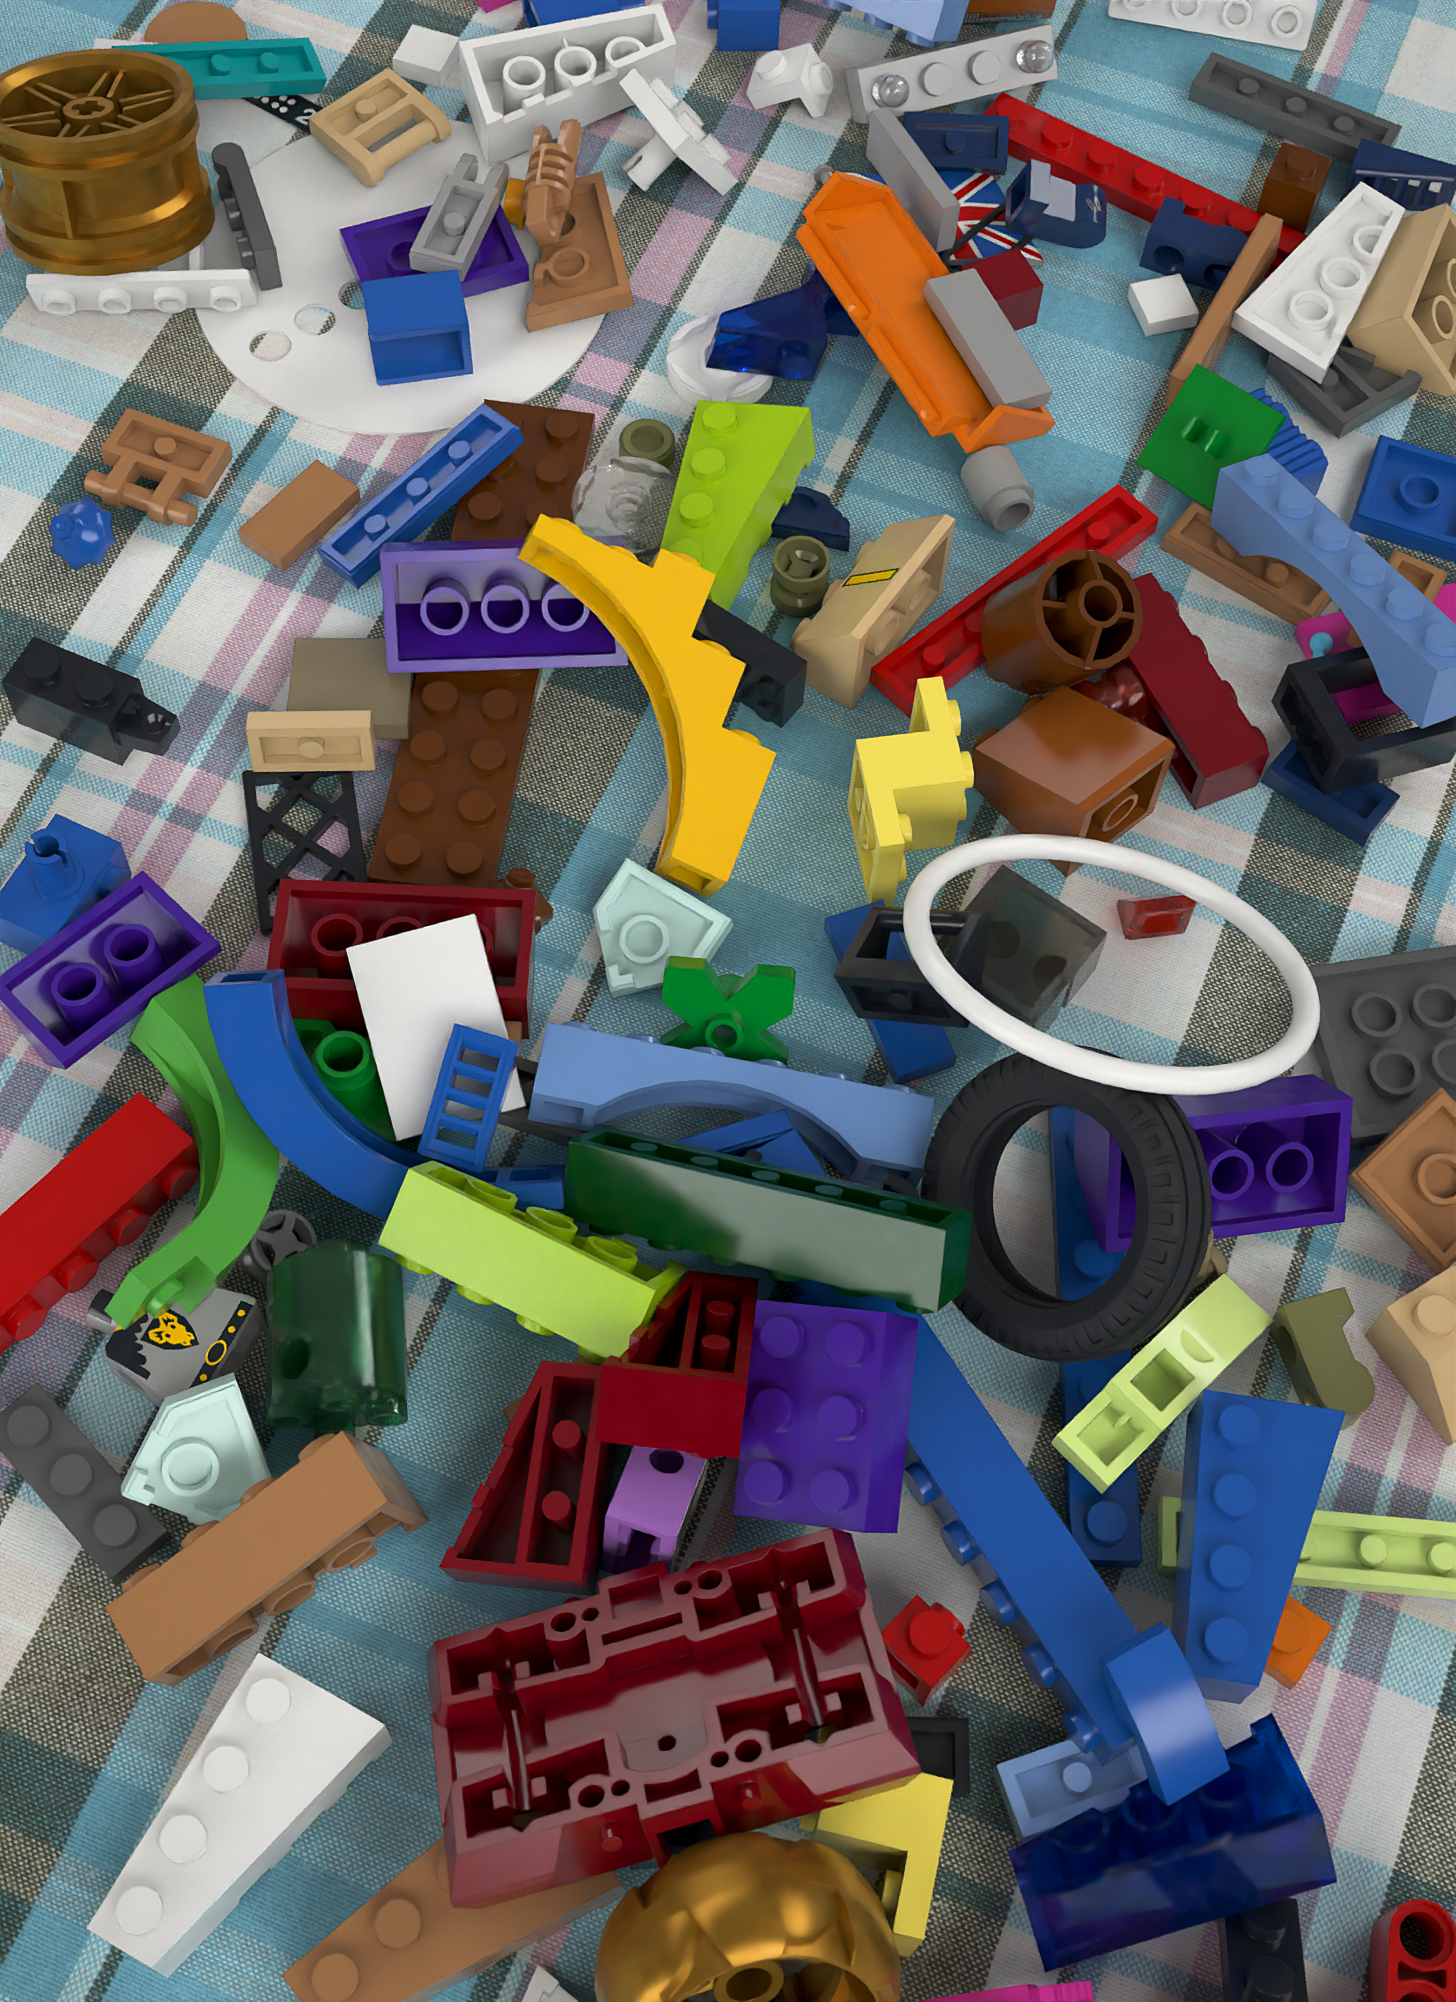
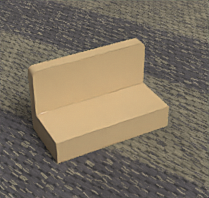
(311, 741)

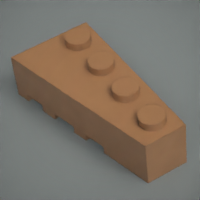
(262, 1556)

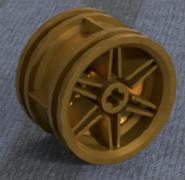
(101, 162)

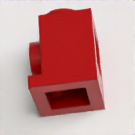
(925, 1647)

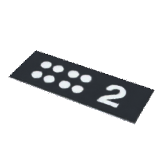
(288, 108)

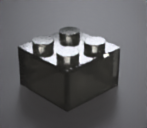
(1035, 949)

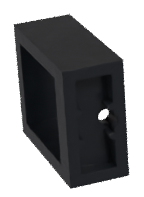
(1327, 741)

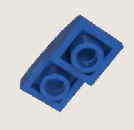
(1166, 1712)

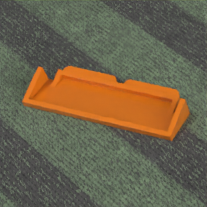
(878, 272)

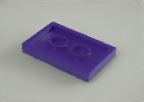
(383, 248)

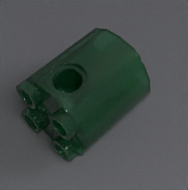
(336, 1340)

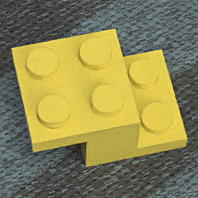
(908, 790)
(896, 1835)

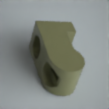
(1319, 1355)

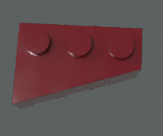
(684, 1373)
(547, 1494)

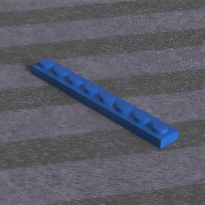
(1108, 1522)

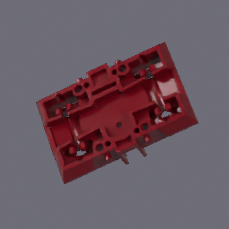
(661, 1713)

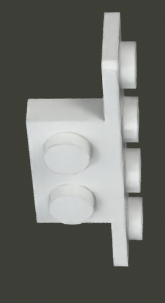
(1257, 21)
(165, 287)

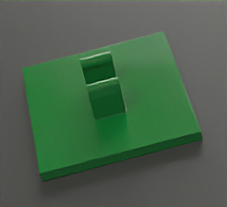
(1207, 430)

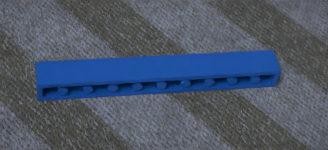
(998, 1521)

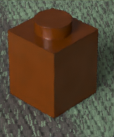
(1294, 186)

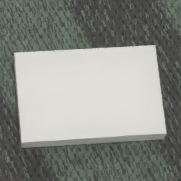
(410, 999)

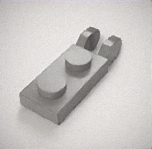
(459, 218)

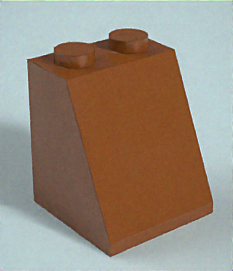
(1071, 769)

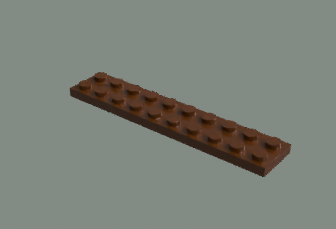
(471, 728)

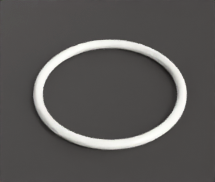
(1083, 1062)

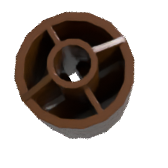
(1061, 623)

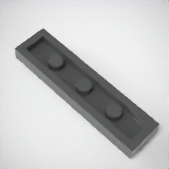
(1288, 109)

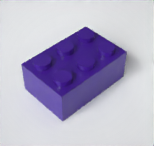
(826, 1417)

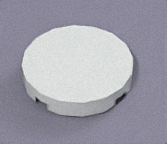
(694, 381)

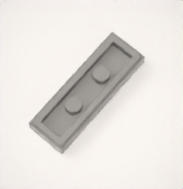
(912, 179)
(986, 340)

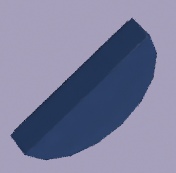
(812, 516)

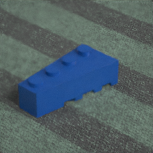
(1242, 1528)

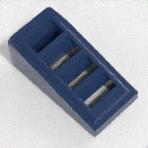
(1380, 164)

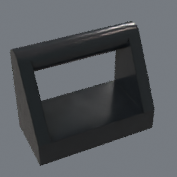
(898, 988)

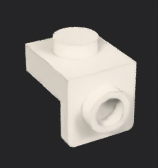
(791, 75)

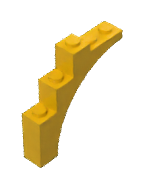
(690, 682)

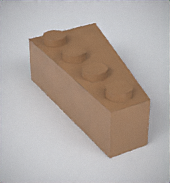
(416, 1944)

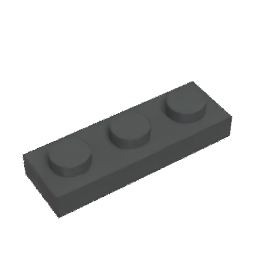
(78, 1484)

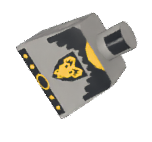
(179, 1347)

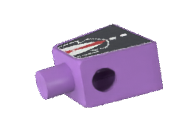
(652, 1509)

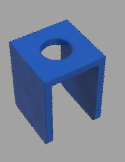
(417, 327)

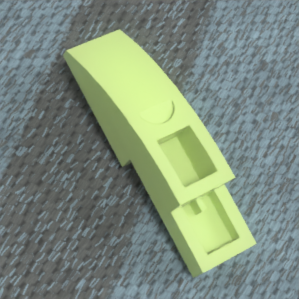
(1161, 1382)

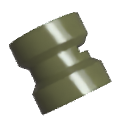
(800, 576)

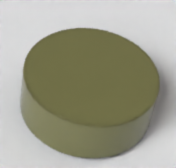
(648, 440)

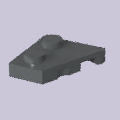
(1350, 390)

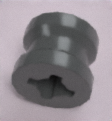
(284, 1234)

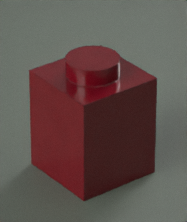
(1012, 286)

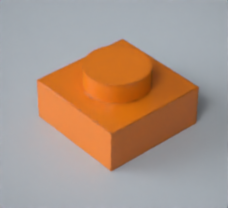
(1295, 1643)

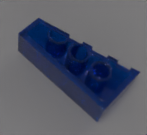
(1171, 1867)

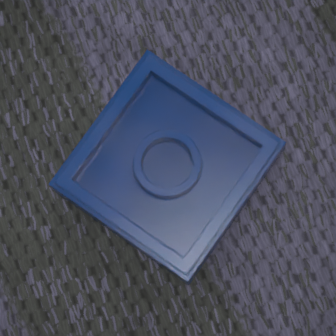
(1409, 498)

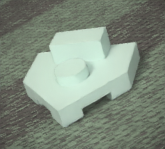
(647, 921)
(199, 1453)

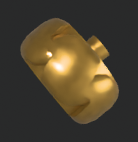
(736, 1910)

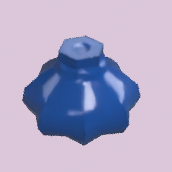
(82, 533)

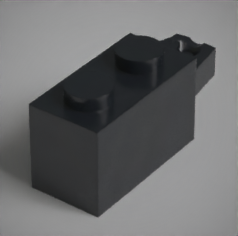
(86, 704)

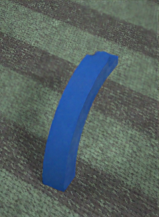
(305, 1119)

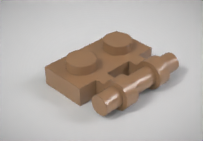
(164, 453)

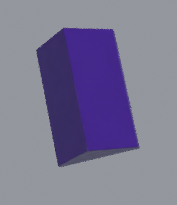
(103, 970)

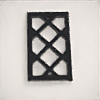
(261, 823)

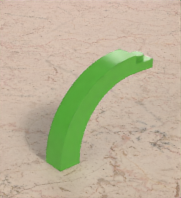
(233, 1155)

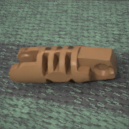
(551, 180)

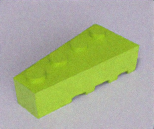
(732, 485)
(525, 1261)

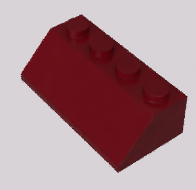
(324, 918)

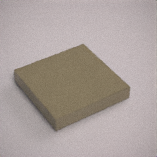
(351, 676)

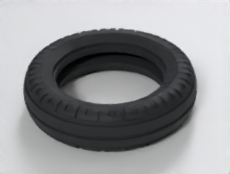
(1169, 1222)

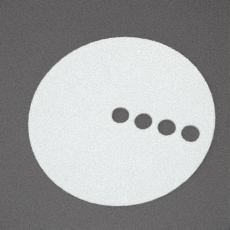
(332, 374)

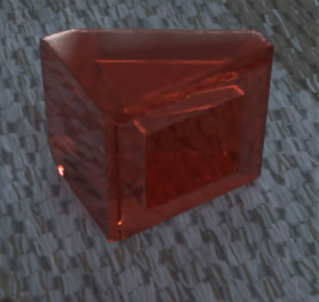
(1155, 915)

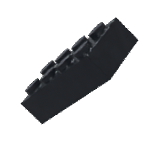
(772, 675)

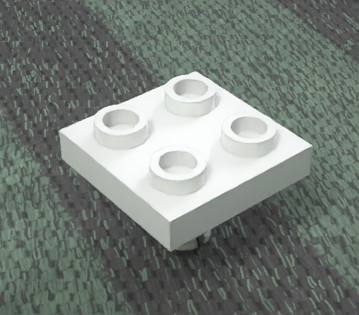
(676, 136)

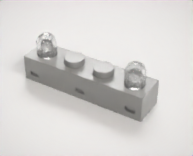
(953, 72)

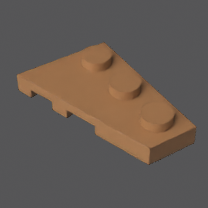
(585, 268)

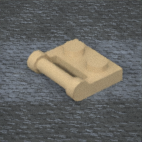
(371, 114)

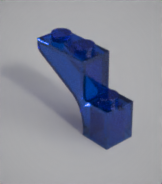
(782, 332)

